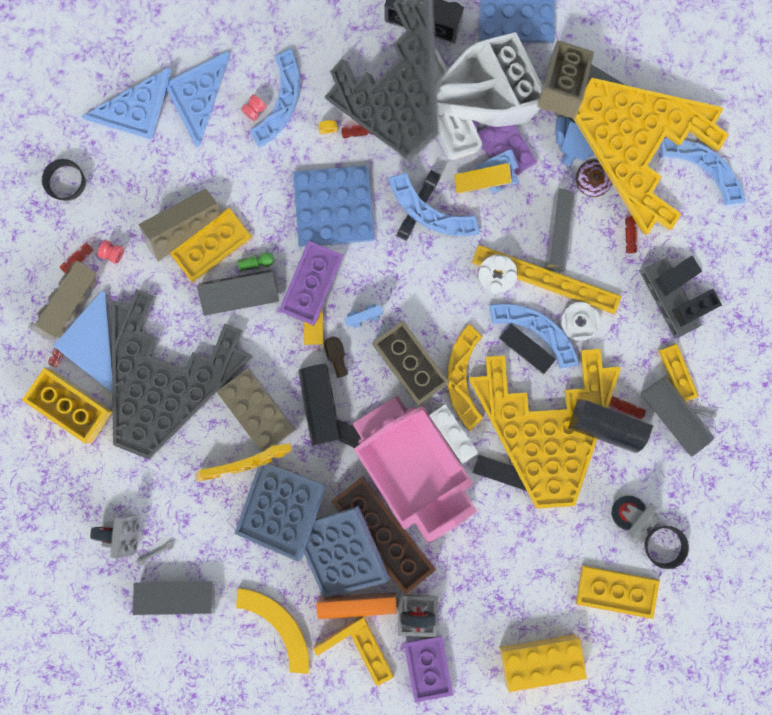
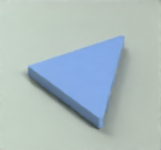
(196, 93)
(134, 109)
(89, 343)

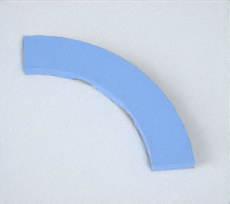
(285, 103)
(710, 163)
(426, 214)
(541, 325)

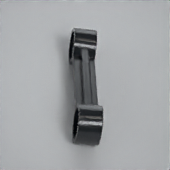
(428, 187)

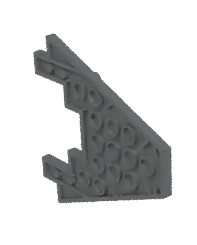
(404, 101)
(154, 396)

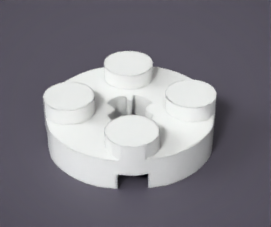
(496, 284)
(588, 329)

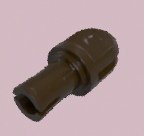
(336, 354)

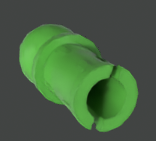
(266, 259)

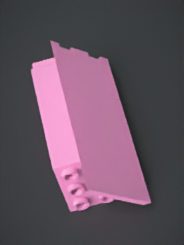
(414, 468)

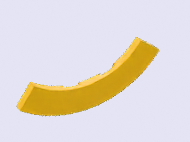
(457, 377)
(246, 464)
(282, 622)

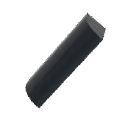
(319, 404)
(610, 426)

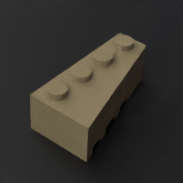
(178, 223)
(64, 301)

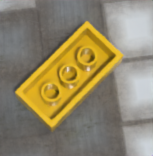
(67, 405)
(543, 663)

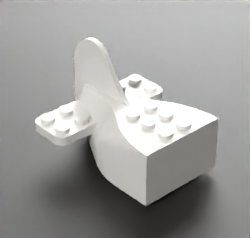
(488, 85)

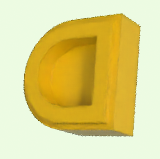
(327, 126)

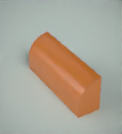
(356, 605)

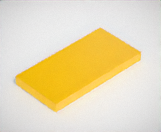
(211, 245)
(617, 592)

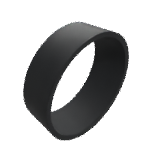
(51, 168)
(683, 552)

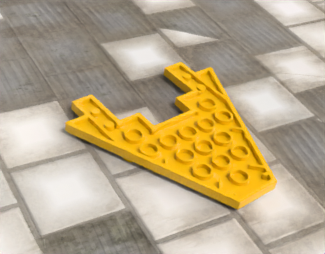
(625, 131)
(539, 444)

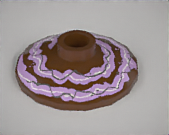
(588, 184)

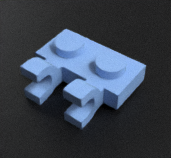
(506, 157)
(355, 318)

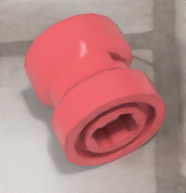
(253, 107)
(111, 252)

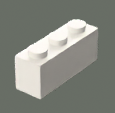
(453, 434)

